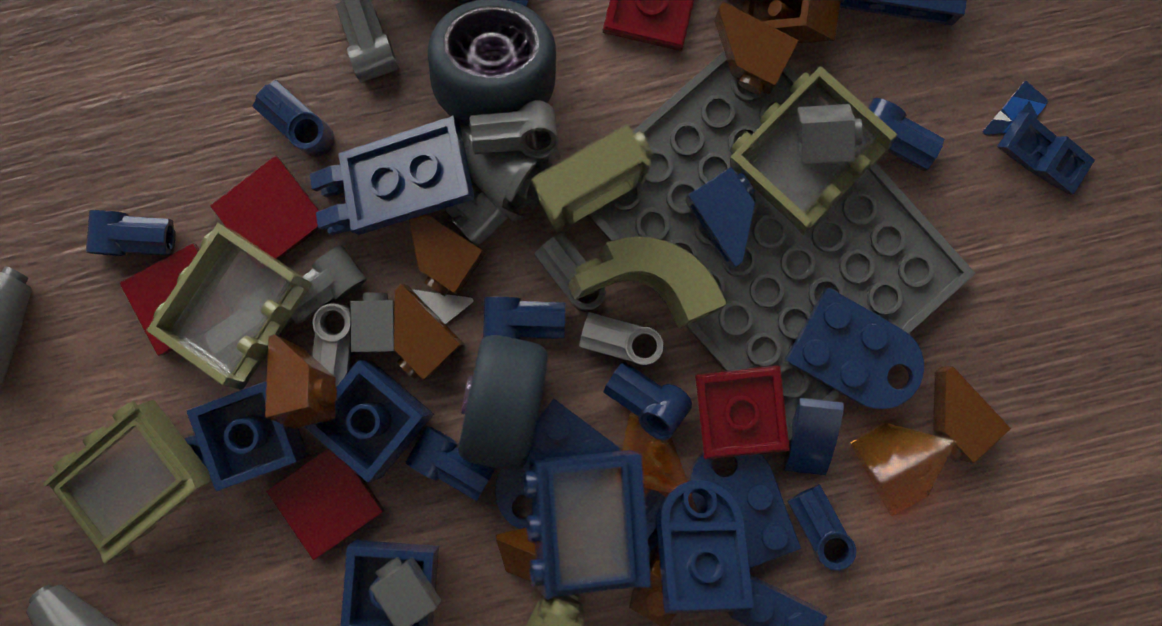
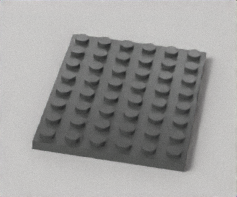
(864, 247)

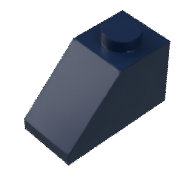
(725, 213)

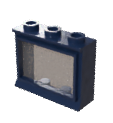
(587, 523)

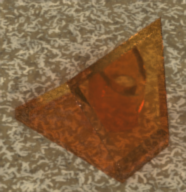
(659, 457)
(901, 463)

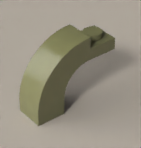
(659, 264)

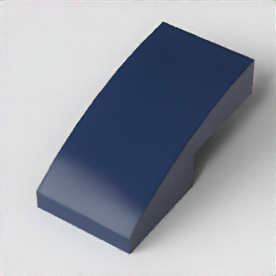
(1045, 154)
(813, 436)

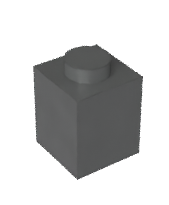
(828, 133)
(372, 323)
(404, 592)

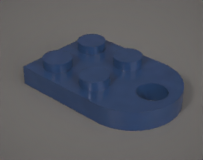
(855, 351)
(556, 435)
(764, 514)
(703, 553)

